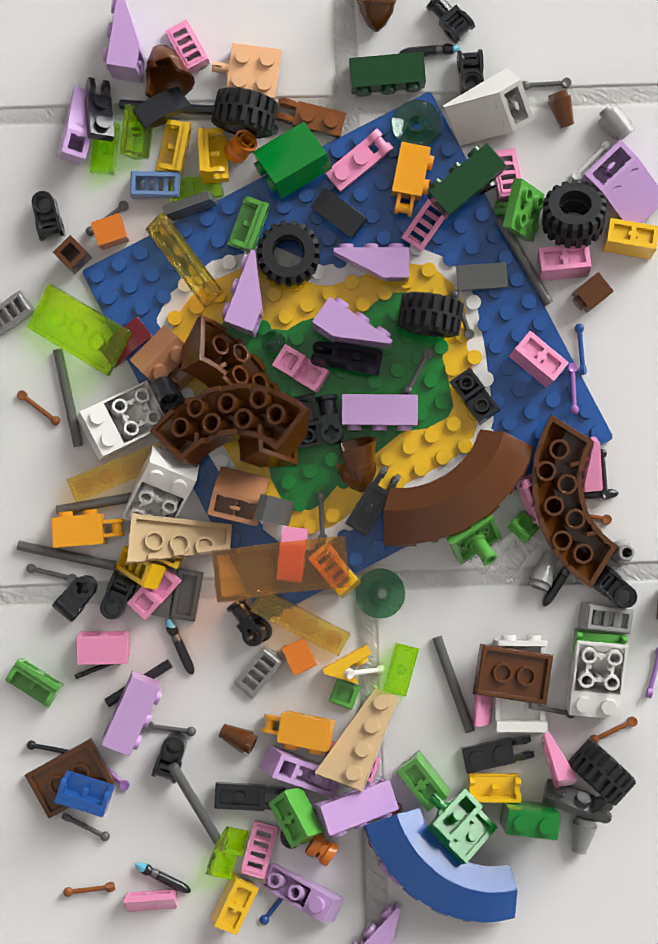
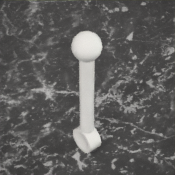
(605, 146)
(349, 673)

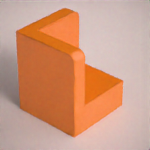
(110, 231)
(299, 656)

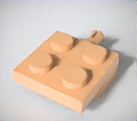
(252, 68)

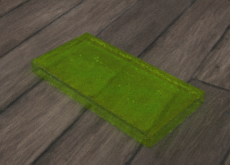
(79, 329)

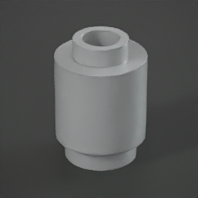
(615, 122)

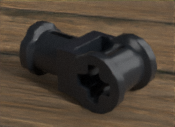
(452, 19)
(329, 418)
(250, 623)

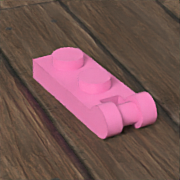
(358, 161)

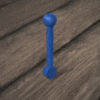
(579, 328)
(264, 919)

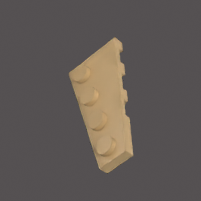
(169, 538)
(358, 746)

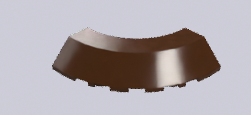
(222, 360)
(230, 415)
(460, 496)
(561, 502)

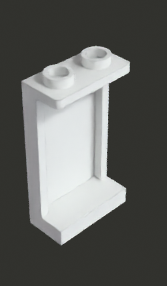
(513, 714)

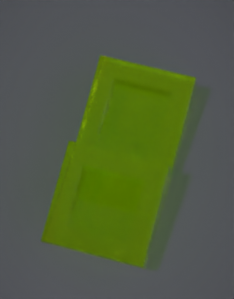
(193, 185)
(224, 854)

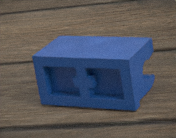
(84, 793)

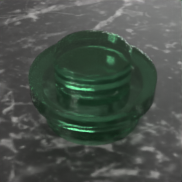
(272, 342)

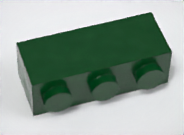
(387, 73)
(466, 180)

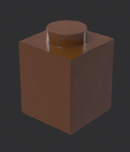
(72, 254)
(591, 293)

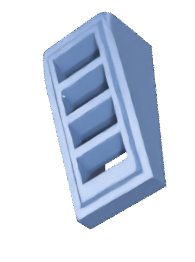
(137, 176)

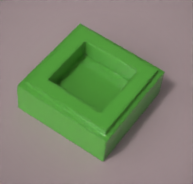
(523, 526)
(344, 693)

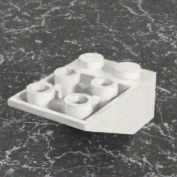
(489, 109)
(120, 420)
(161, 486)
(596, 680)

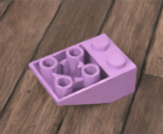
(124, 54)
(624, 183)
(246, 307)
(345, 327)

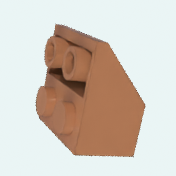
(162, 357)
(237, 495)

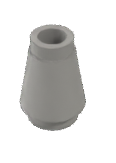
(617, 556)
(543, 573)
(582, 834)

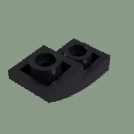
(158, 108)
(339, 213)
(474, 396)
(313, 435)

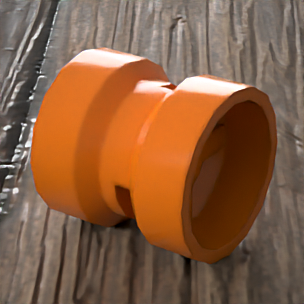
(240, 146)
(321, 849)

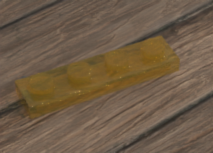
(184, 260)
(109, 474)
(301, 622)

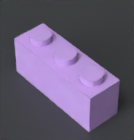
(379, 411)
(131, 713)
(356, 808)

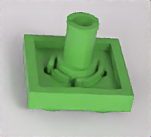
(521, 210)
(476, 541)

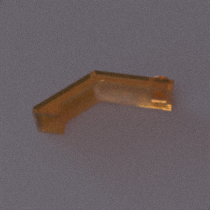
(280, 568)

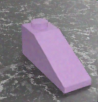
(296, 771)

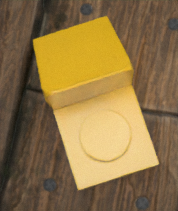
(355, 657)

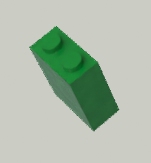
(291, 160)
(530, 820)

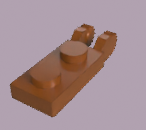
(317, 118)

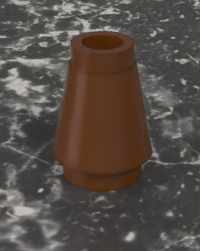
(561, 107)
(239, 738)

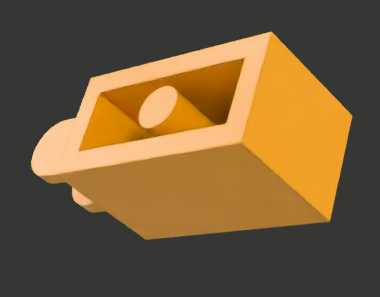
(410, 175)
(83, 529)
(301, 731)

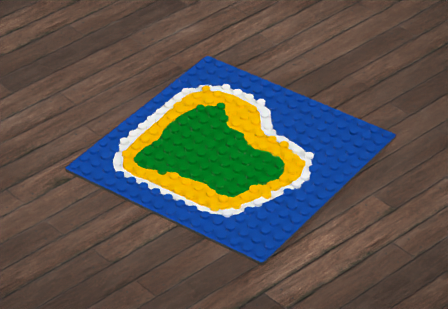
(147, 286)

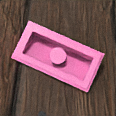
(482, 710)
(150, 900)

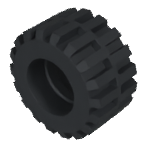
(244, 109)
(578, 199)
(288, 232)
(430, 314)
(602, 772)

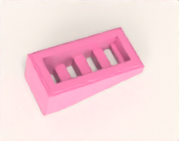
(196, 63)
(504, 194)
(424, 210)
(592, 470)
(559, 768)
(251, 870)

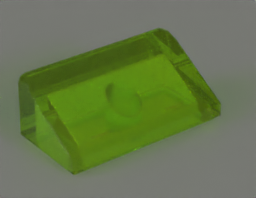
(134, 139)
(105, 154)
(400, 669)

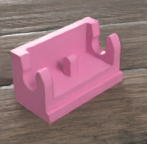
(563, 262)
(538, 359)
(103, 647)

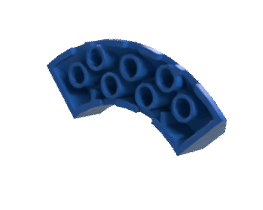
(436, 876)

